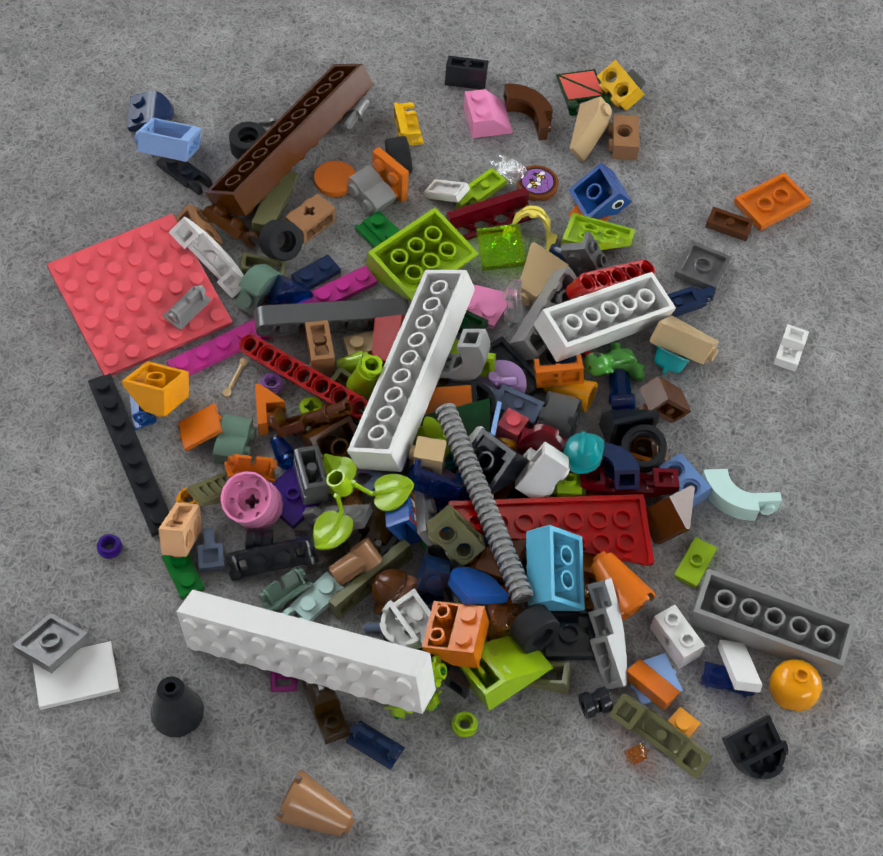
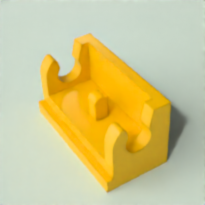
(407, 123)

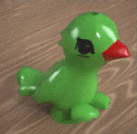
(599, 364)

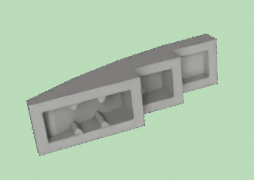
(610, 640)

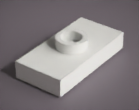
(446, 190)

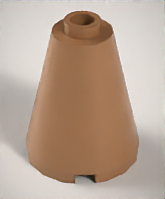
(314, 808)

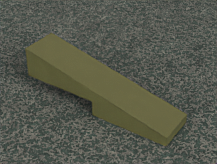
(275, 202)

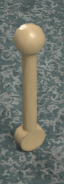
(227, 392)

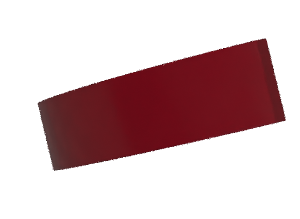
(660, 483)

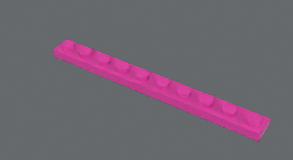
(228, 343)

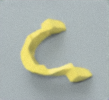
(533, 212)

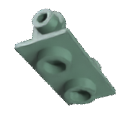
(275, 597)

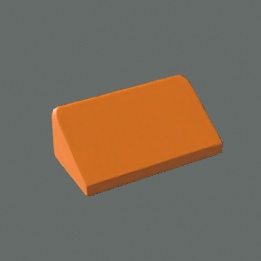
(651, 684)

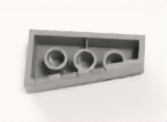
(527, 339)

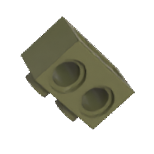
(460, 532)

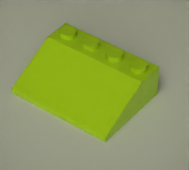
(421, 246)

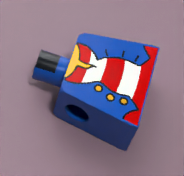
(403, 521)

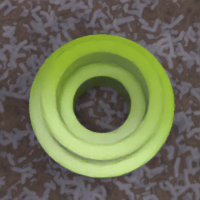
(468, 717)

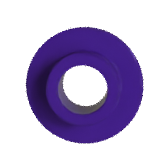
(106, 540)

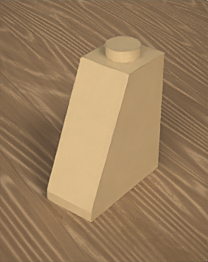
(537, 271)
(684, 340)

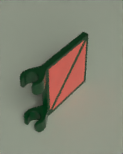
(580, 87)

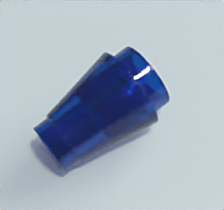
(282, 452)

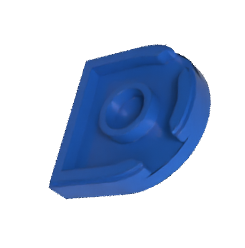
(476, 587)

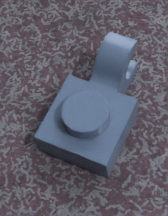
(211, 554)

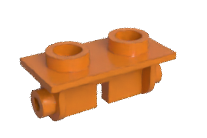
(240, 463)

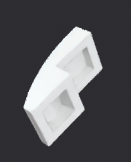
(791, 348)

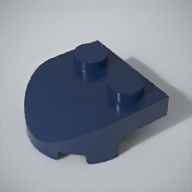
(147, 106)

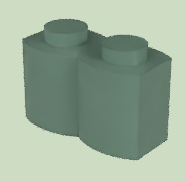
(234, 438)

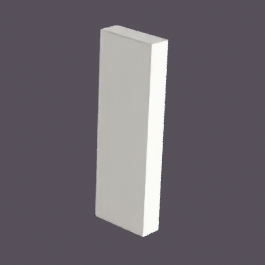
(739, 666)

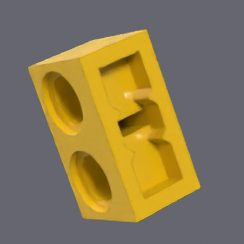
(619, 86)

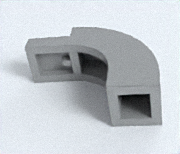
(472, 355)

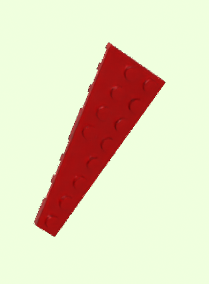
(604, 522)

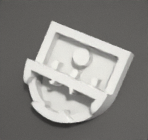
(405, 620)

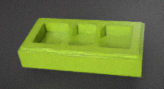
(695, 562)

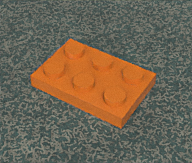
(772, 201)

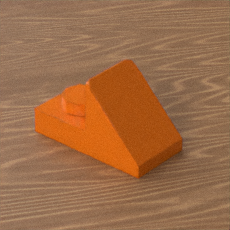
(266, 403)

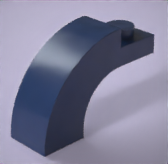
(620, 467)

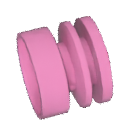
(243, 492)

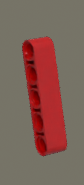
(606, 277)

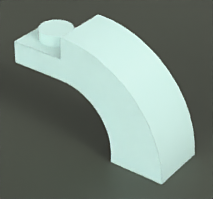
(736, 502)

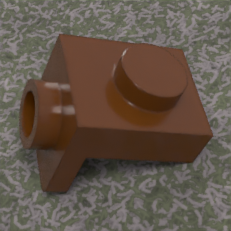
(286, 426)

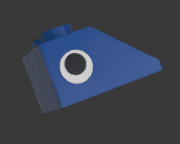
(600, 193)

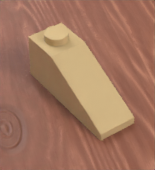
(589, 126)

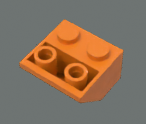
(456, 633)

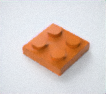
(392, 173)

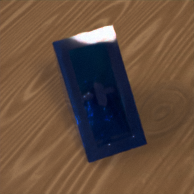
(287, 292)

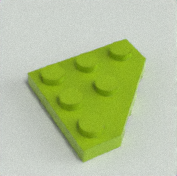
(606, 233)

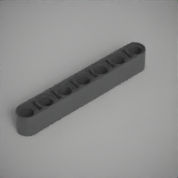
(341, 315)

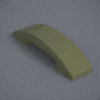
(661, 734)

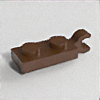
(232, 225)

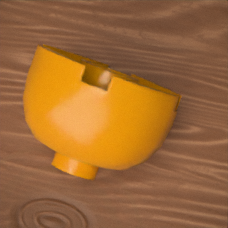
(795, 685)

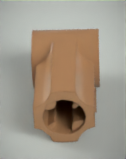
(361, 558)

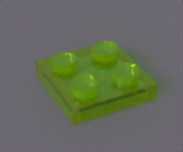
(501, 247)

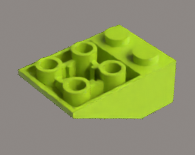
(504, 671)

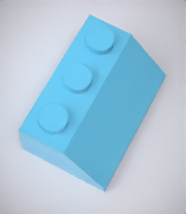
(555, 569)

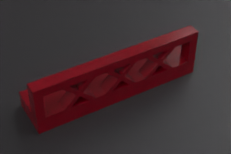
(489, 209)

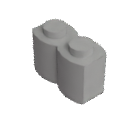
(370, 190)

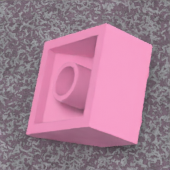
(485, 114)

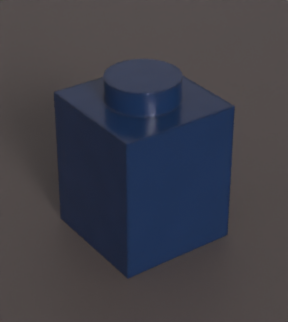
(433, 575)

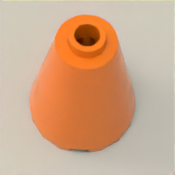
(628, 586)

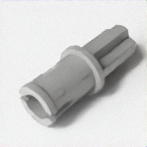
(354, 114)

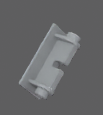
(187, 307)

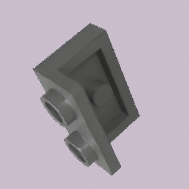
(584, 255)

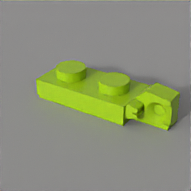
(482, 188)

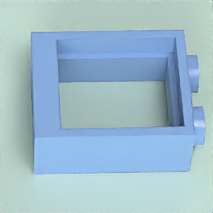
(168, 139)

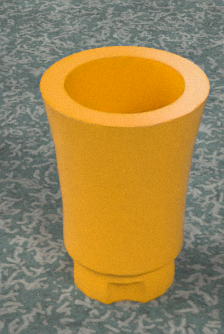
(582, 391)

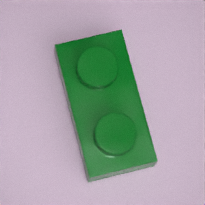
(183, 574)

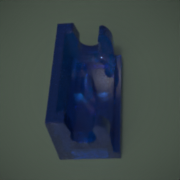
(433, 483)

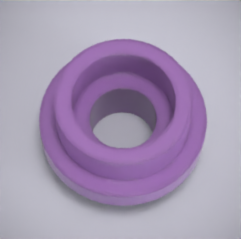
(272, 378)

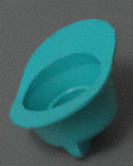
(669, 360)
(584, 452)

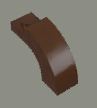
(532, 103)

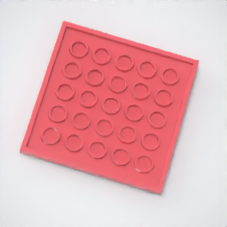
(125, 289)

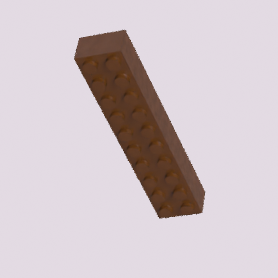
(290, 139)

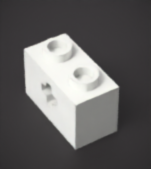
(677, 636)

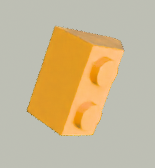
(157, 387)

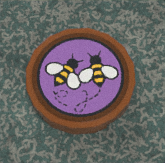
(540, 183)

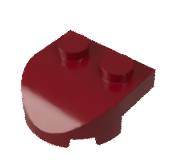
(537, 436)

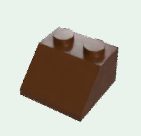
(331, 437)

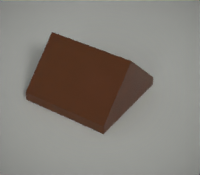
(671, 516)

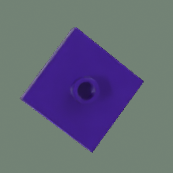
(292, 500)

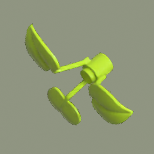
(334, 528)

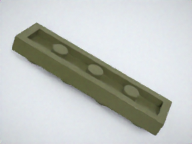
(360, 585)

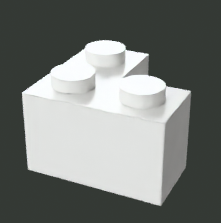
(542, 471)

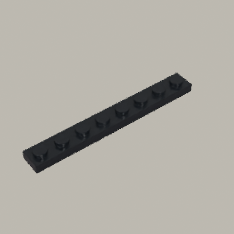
(130, 452)

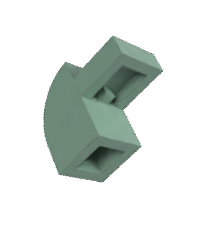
(255, 286)

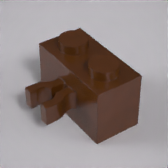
(665, 398)

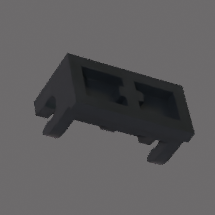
(466, 72)

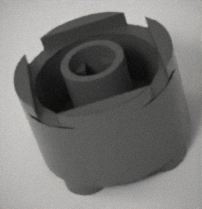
(561, 413)

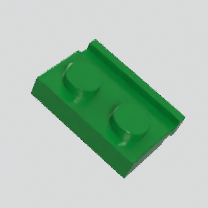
(376, 229)

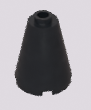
(176, 708)

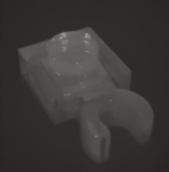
(509, 170)

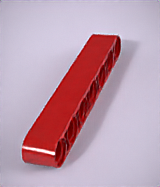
(299, 372)

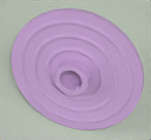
(506, 374)

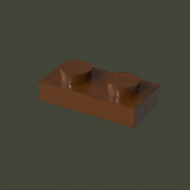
(729, 223)

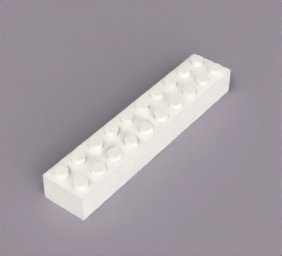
(411, 371)
(308, 651)

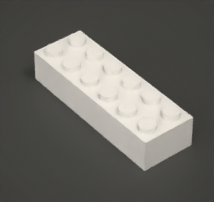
(603, 316)

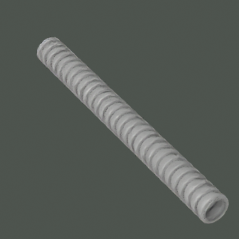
(484, 504)

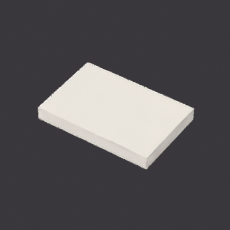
(83, 676)

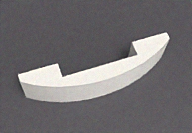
(210, 254)

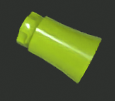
(365, 376)

